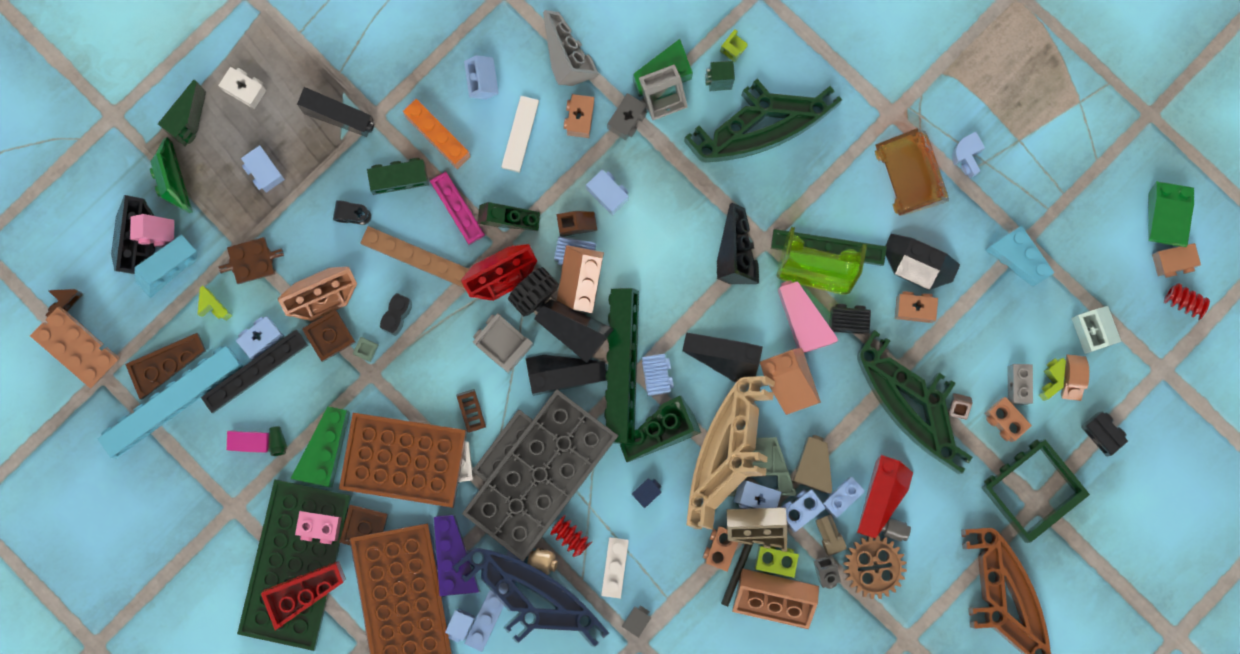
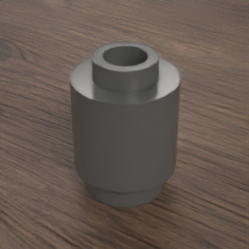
(896, 530)

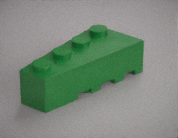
(323, 451)

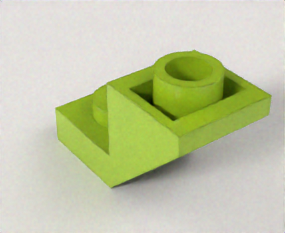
(1055, 373)

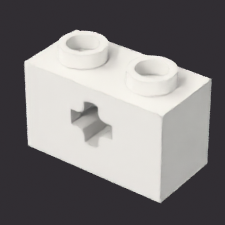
(250, 95)

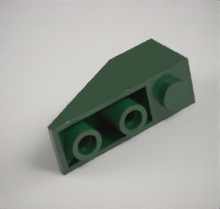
(508, 217)

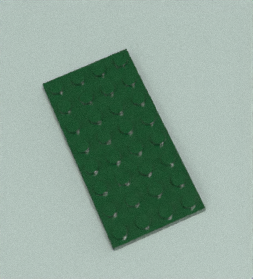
(285, 557)

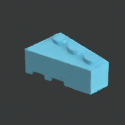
(1022, 256)
(164, 265)

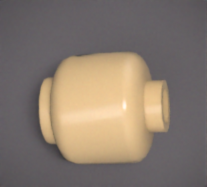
(543, 560)

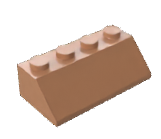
(776, 599)

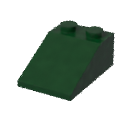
(184, 115)

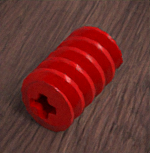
(1187, 299)
(570, 536)

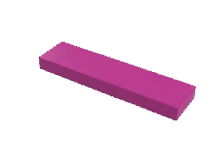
(457, 208)

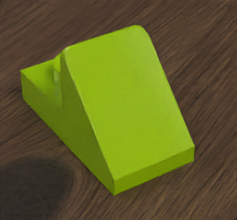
(208, 301)

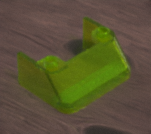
(820, 268)

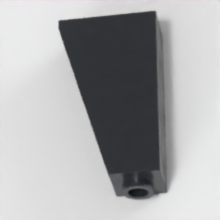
(335, 112)
(573, 328)

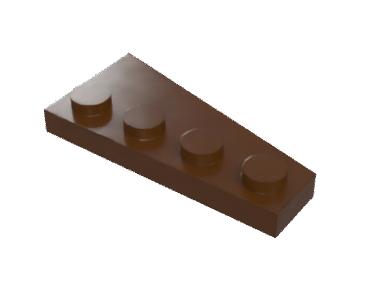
(159, 366)

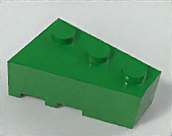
(672, 55)

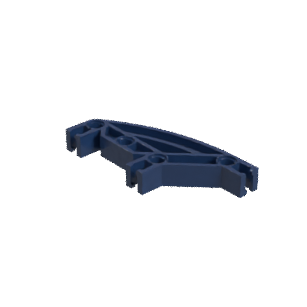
(502, 568)

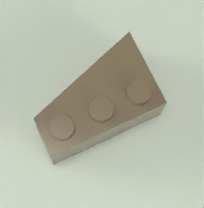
(758, 526)

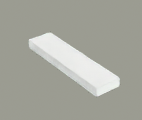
(520, 134)

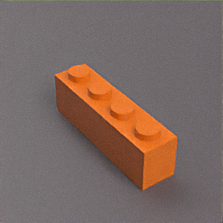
(436, 134)

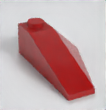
(885, 492)

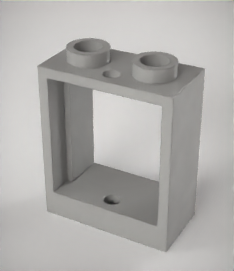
(658, 81)

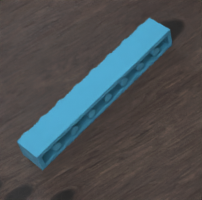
(170, 402)

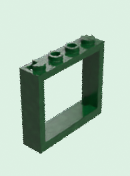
(1079, 495)

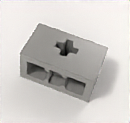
(1020, 384)

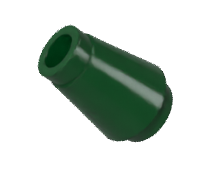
(276, 444)

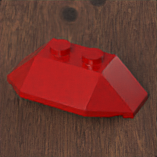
(499, 272)

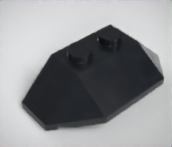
(125, 252)
(920, 262)

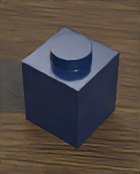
(647, 492)

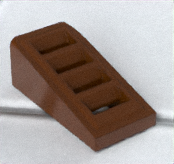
(470, 428)

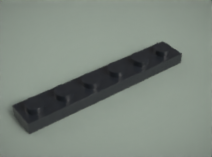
(254, 371)

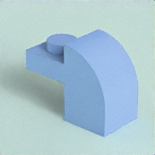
(964, 152)

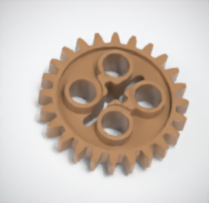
(877, 584)

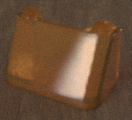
(912, 172)

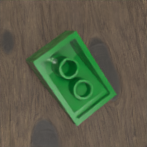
(1170, 213)

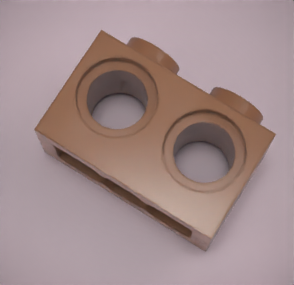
(1011, 415)
(726, 550)

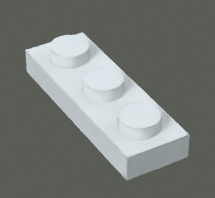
(614, 568)

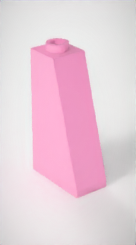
(805, 321)

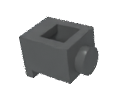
(828, 575)

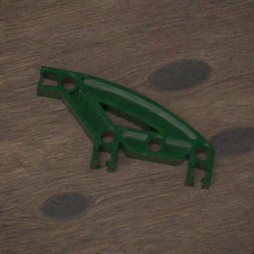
(732, 145)
(928, 435)

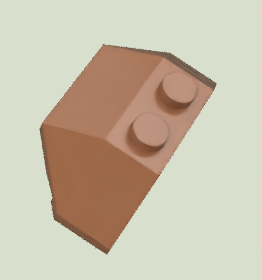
(319, 294)

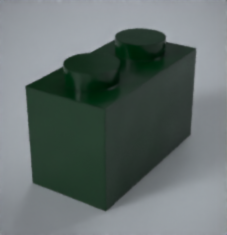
(720, 76)

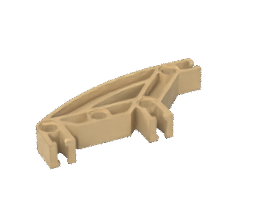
(714, 474)

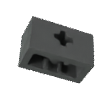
(627, 107)

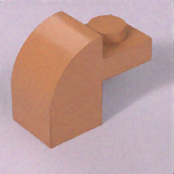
(1075, 377)

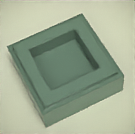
(365, 349)

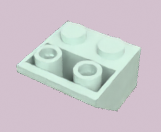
(1096, 329)

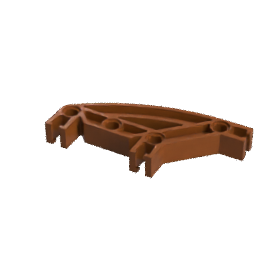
(1001, 559)

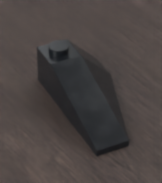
(735, 253)
(724, 356)
(561, 373)

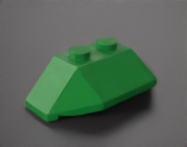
(169, 176)

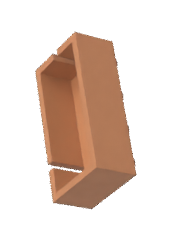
(74, 347)

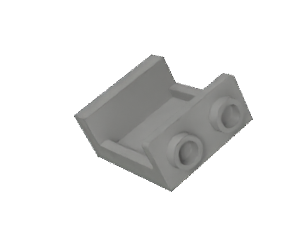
(502, 342)

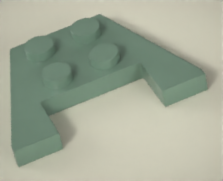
(774, 466)

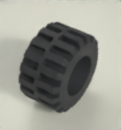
(533, 291)

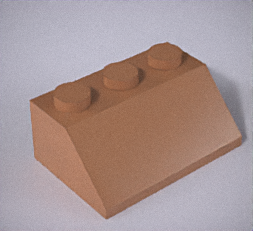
(580, 278)

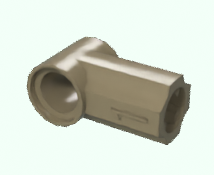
(832, 539)

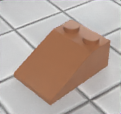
(793, 380)

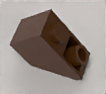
(576, 222)

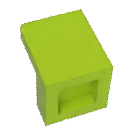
(733, 46)

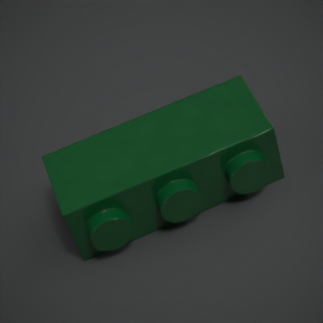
(397, 176)

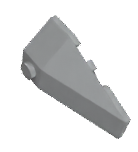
(566, 57)

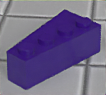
(449, 551)

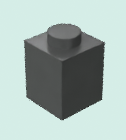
(637, 620)

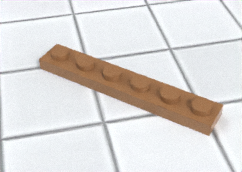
(414, 256)

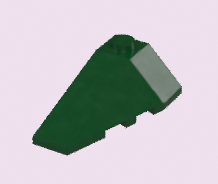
(666, 427)

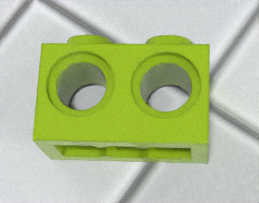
(775, 565)

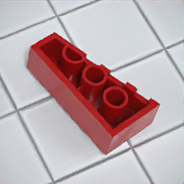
(295, 595)

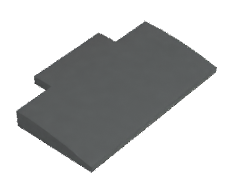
(536, 472)

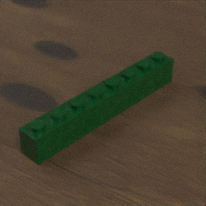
(622, 364)

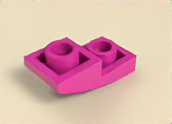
(247, 441)

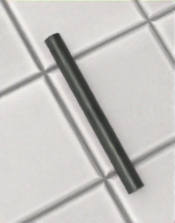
(736, 574)

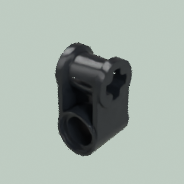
(348, 213)

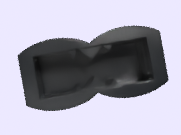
(397, 311)

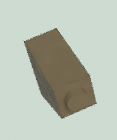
(814, 465)

